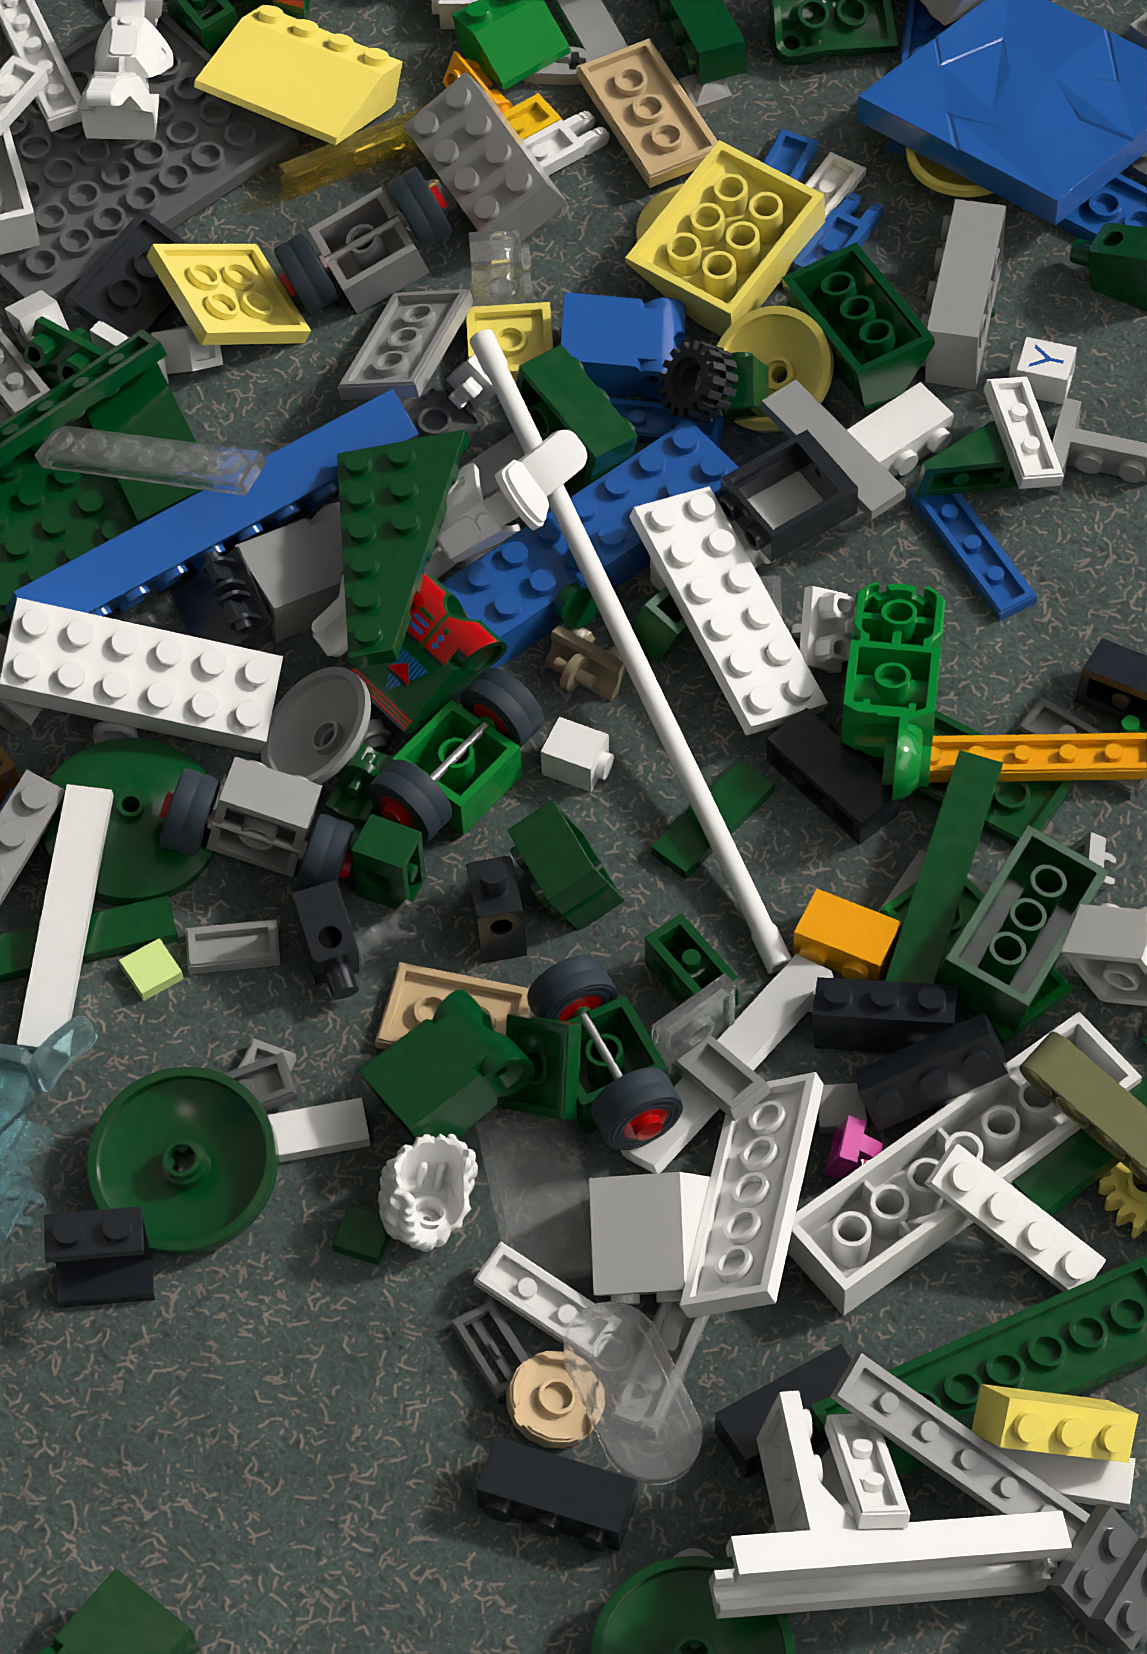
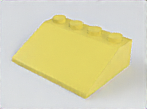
(301, 75)
(727, 237)

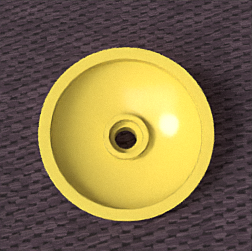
(783, 342)

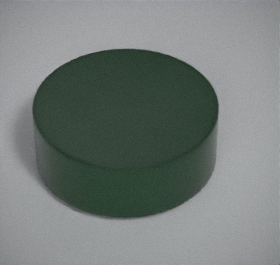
(574, 606)

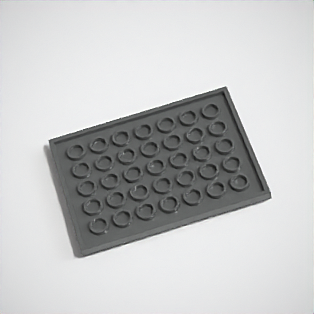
(94, 187)

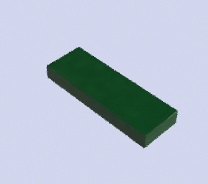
(736, 797)

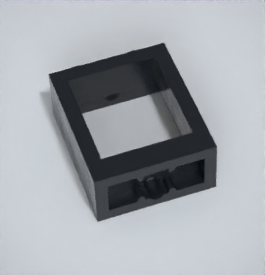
(799, 454)

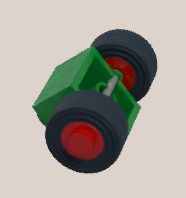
(460, 758)

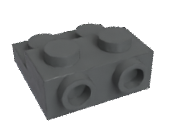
(1106, 1580)

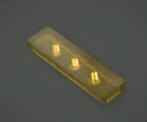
(347, 157)

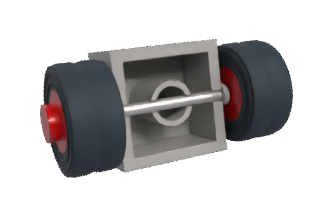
(366, 246)
(259, 821)

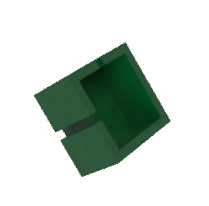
(563, 866)

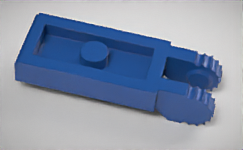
(839, 231)

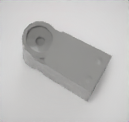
(298, 570)

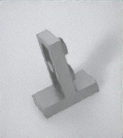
(1096, 451)

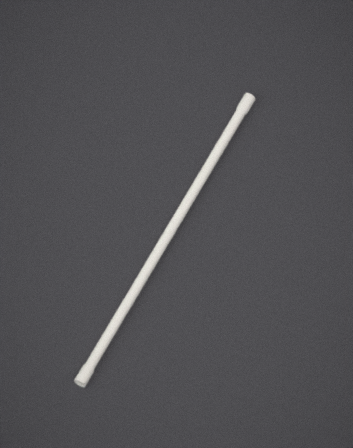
(763, 931)

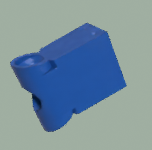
(623, 340)

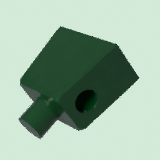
(1116, 262)

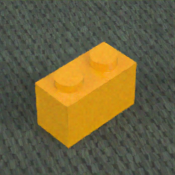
(846, 937)

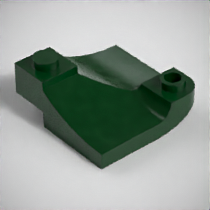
(830, 28)

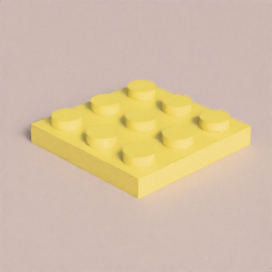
(228, 294)

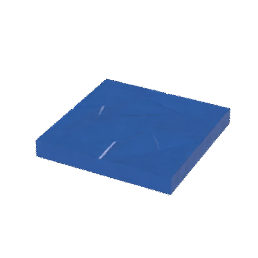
(1020, 104)

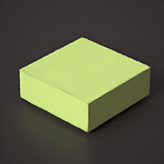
(151, 969)

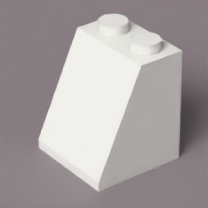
(644, 1233)

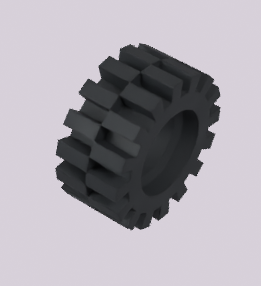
(714, 384)

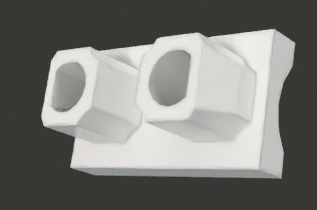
(824, 628)

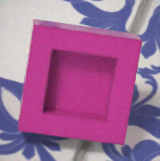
(850, 1148)

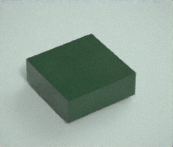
(361, 1235)

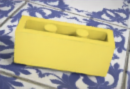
(1054, 1423)

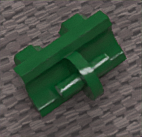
(60, 348)
(350, 796)

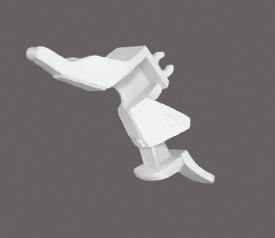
(126, 55)
(479, 523)

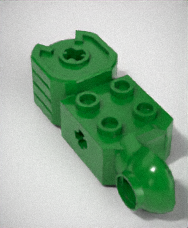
(894, 681)

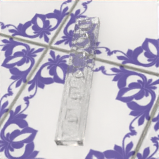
(151, 459)

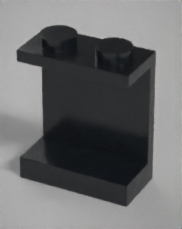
(100, 1256)

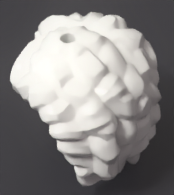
(427, 1190)

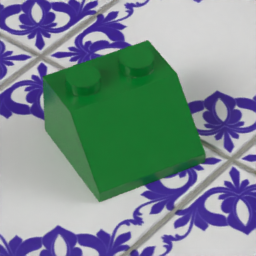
(509, 38)

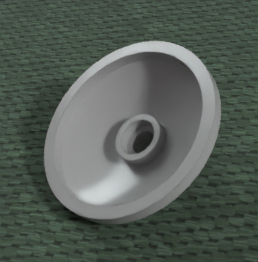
(318, 725)

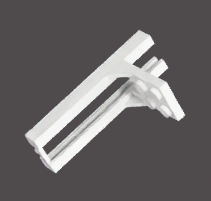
(854, 1567)

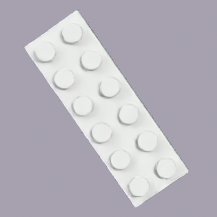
(727, 609)
(752, 1201)

